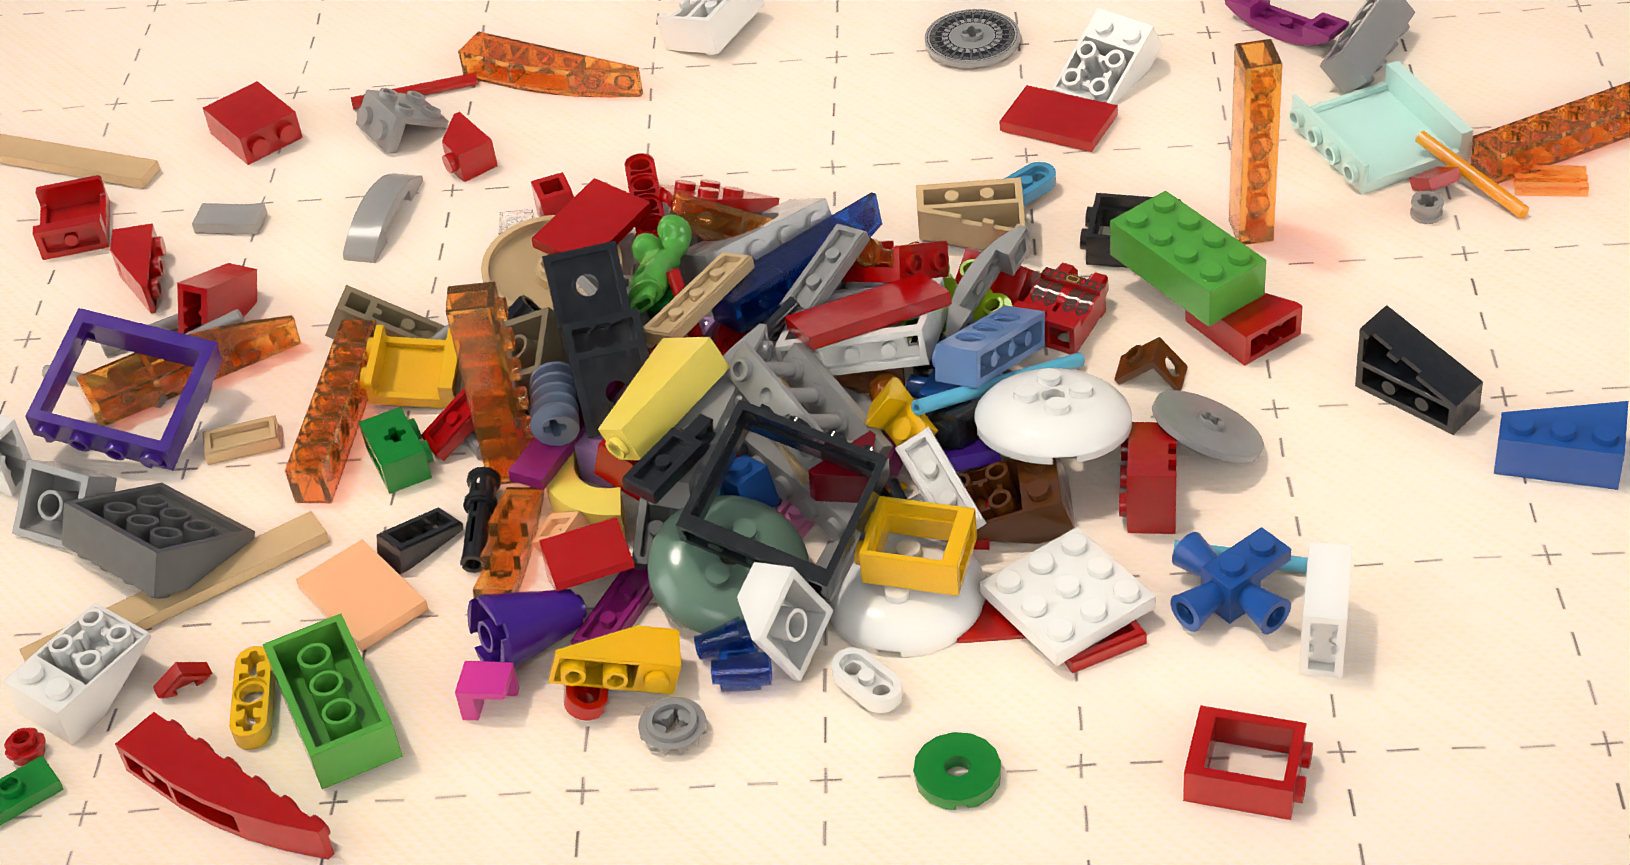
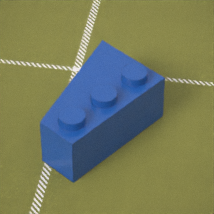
(1564, 444)

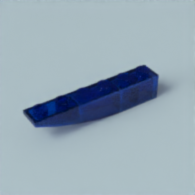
(775, 273)

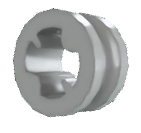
(1426, 207)

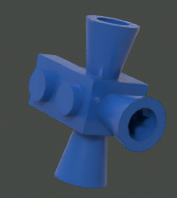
(1231, 581)

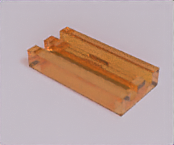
(1551, 180)

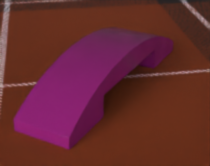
(1285, 24)

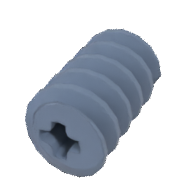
(554, 404)

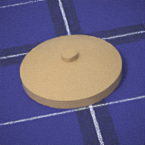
(518, 265)

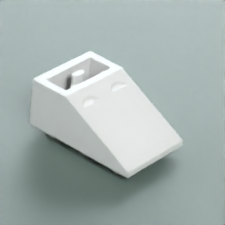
(1109, 58)
(77, 673)

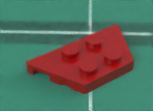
(727, 195)

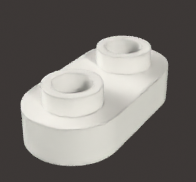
(874, 683)

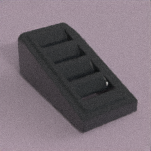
(416, 538)

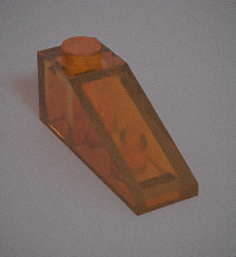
(714, 220)

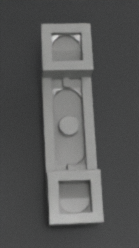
(377, 208)
(1002, 255)

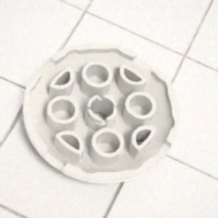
(1053, 416)
(902, 618)

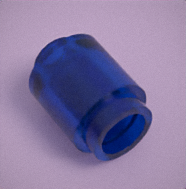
(741, 670)

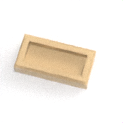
(241, 439)

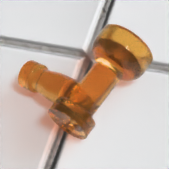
(875, 253)

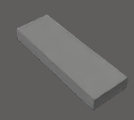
(828, 267)

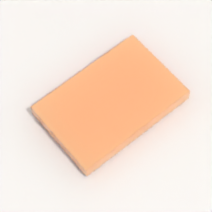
(365, 593)

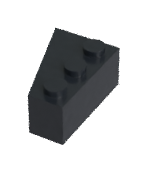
(1415, 373)

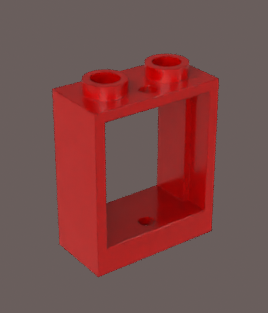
(1239, 790)

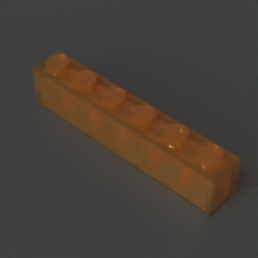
(1254, 140)
(490, 373)

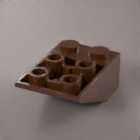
(1024, 500)

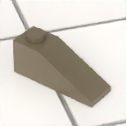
(396, 320)

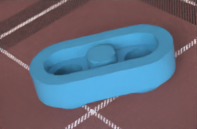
(1036, 180)

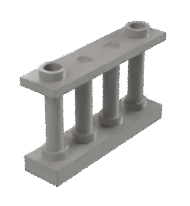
(809, 384)

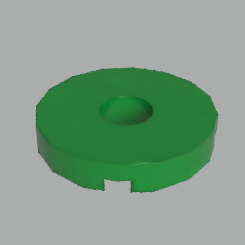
(951, 751)

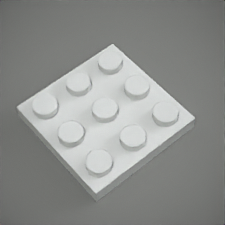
(1067, 595)

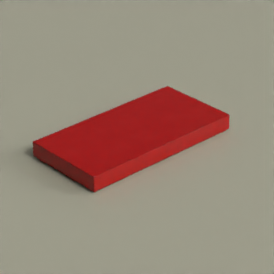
(868, 311)

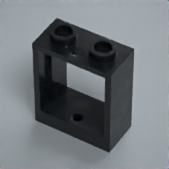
(1104, 209)

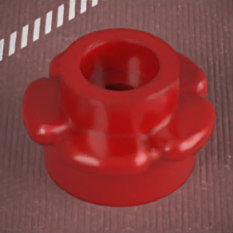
(24, 745)

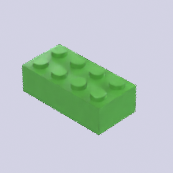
(1187, 257)
(332, 701)

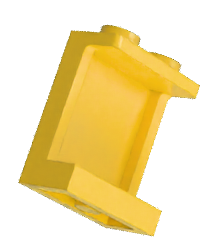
(409, 370)

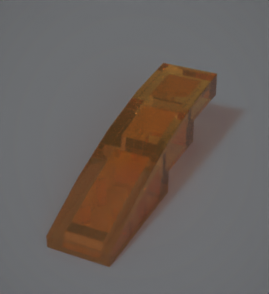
(509, 545)

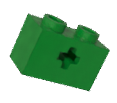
(396, 449)

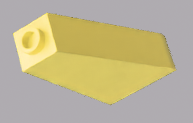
(661, 394)

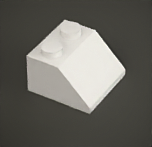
(783, 615)

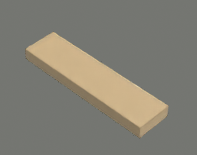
(698, 297)

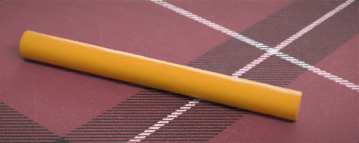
(1472, 174)

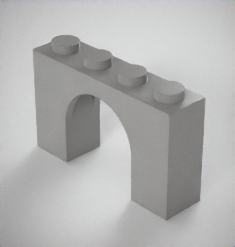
(788, 222)

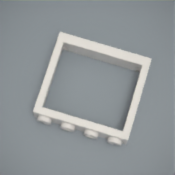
(876, 349)

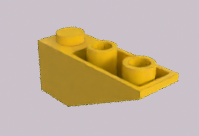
(624, 660)

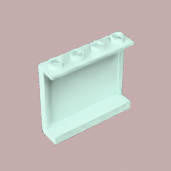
(1374, 130)

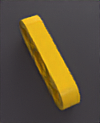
(261, 709)

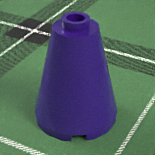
(523, 623)

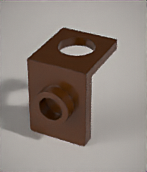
(1151, 356)

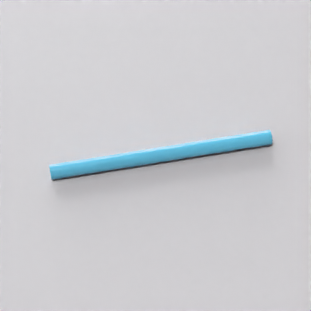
(964, 393)

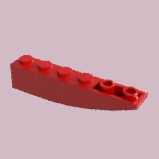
(218, 789)

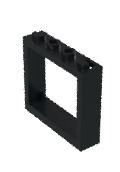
(800, 436)

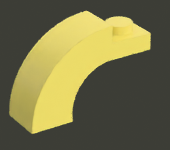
(571, 494)

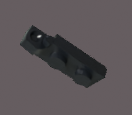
(669, 460)

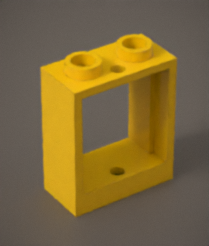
(923, 520)

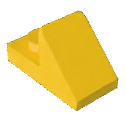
(893, 413)

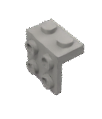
(387, 113)

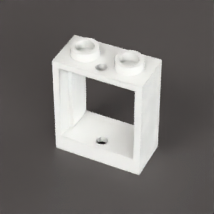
(1325, 609)

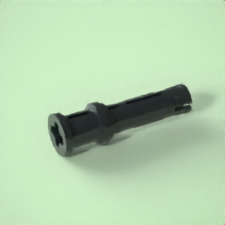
(479, 506)

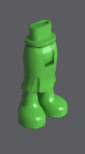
(655, 259)

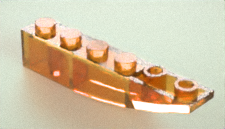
(546, 69)
(139, 379)

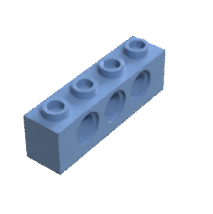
(989, 346)

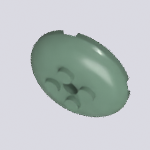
(695, 584)

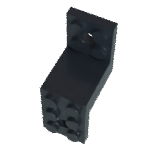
(598, 331)

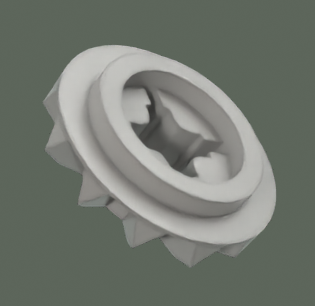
(662, 715)

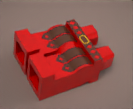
(1069, 305)

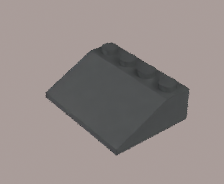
(152, 537)

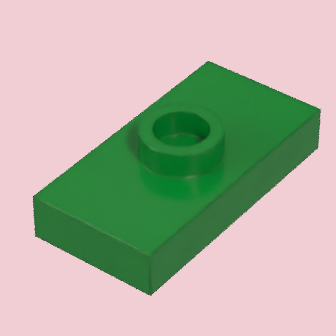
(27, 788)

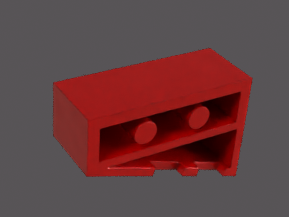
(1149, 480)

